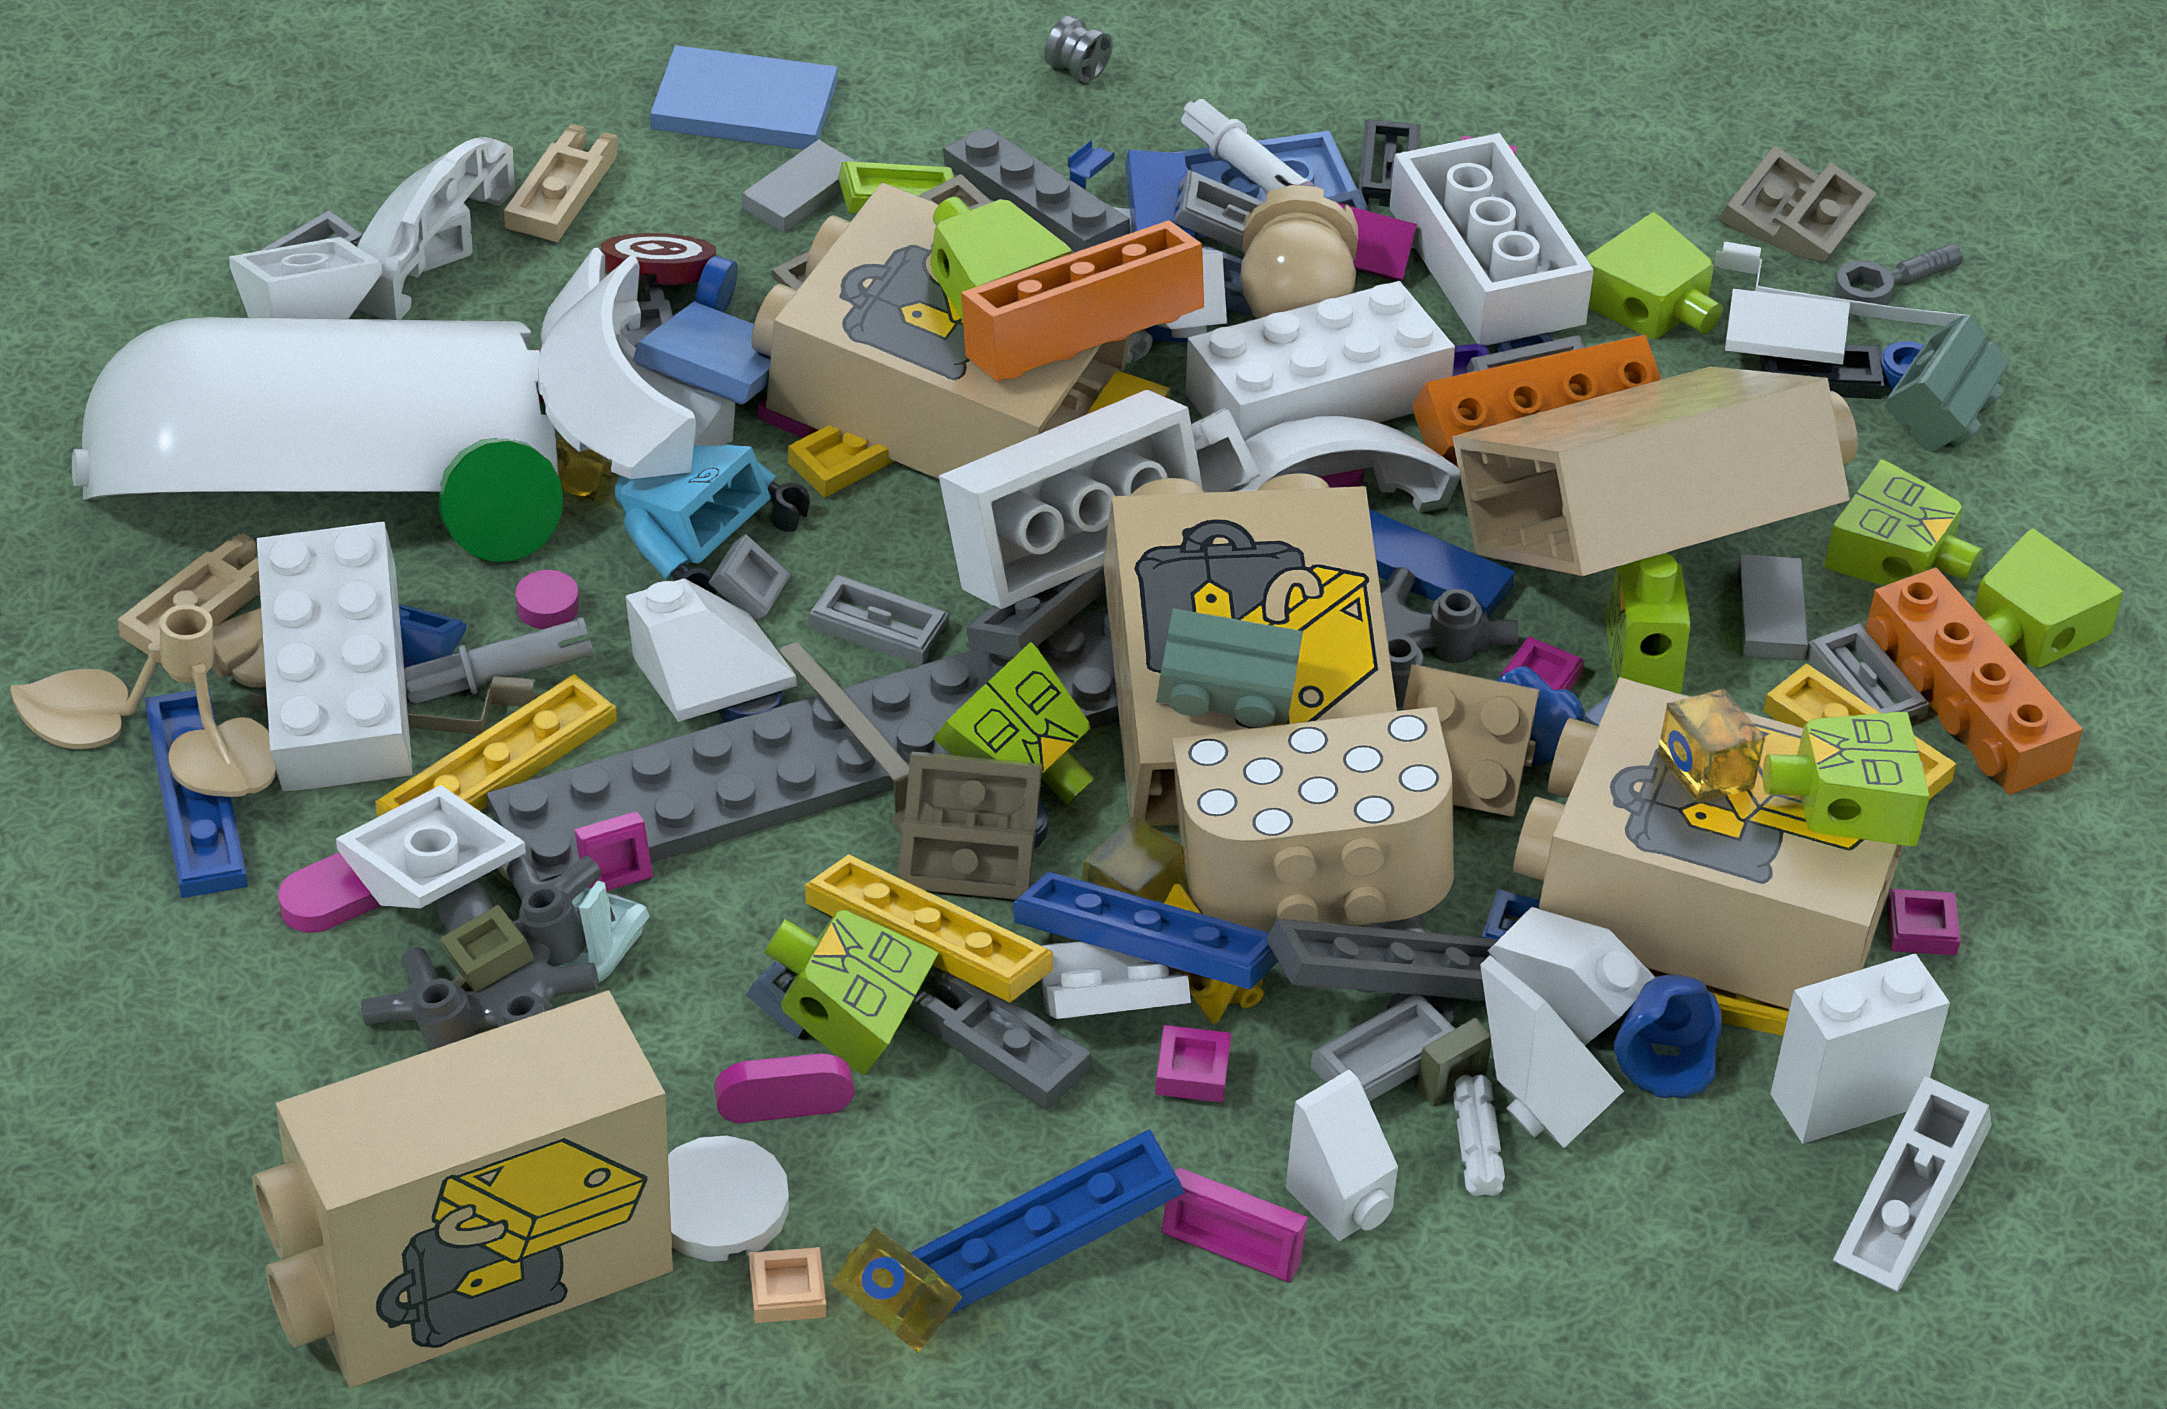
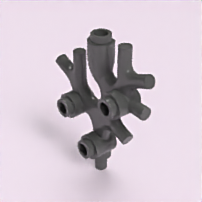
(1451, 631)
(552, 932)

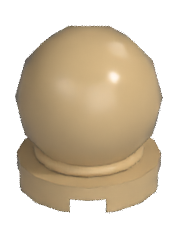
(1297, 250)

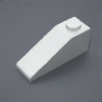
(1914, 1183)

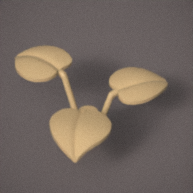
(223, 760)

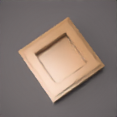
(787, 1285)

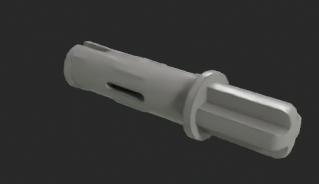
(503, 658)

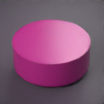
(547, 599)

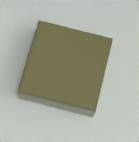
(487, 948)
(1452, 1056)

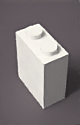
(1858, 1047)

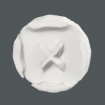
(725, 1197)

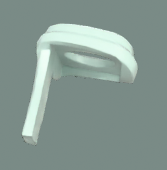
(607, 940)

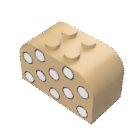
(1318, 820)

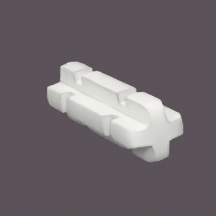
(1478, 1135)

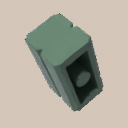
(1949, 385)
(1229, 668)

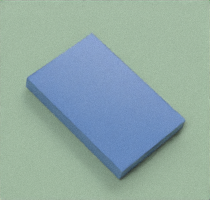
(744, 97)
(1310, 155)
(707, 353)

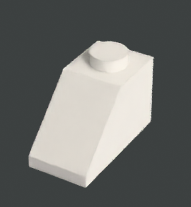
(1574, 968)
(1341, 1158)

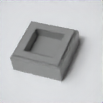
(749, 578)

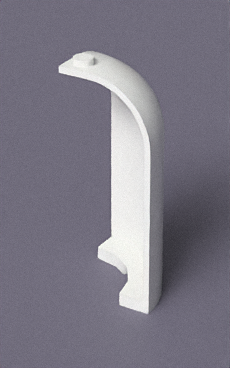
(306, 405)

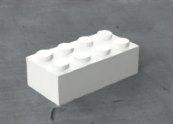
(1491, 239)
(1331, 358)
(1045, 503)
(333, 657)

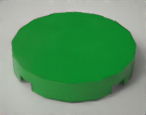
(500, 499)

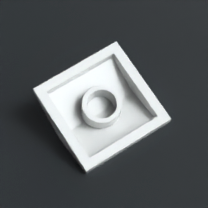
(1787, 326)
(426, 849)

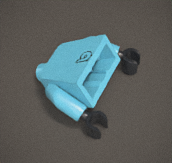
(693, 512)

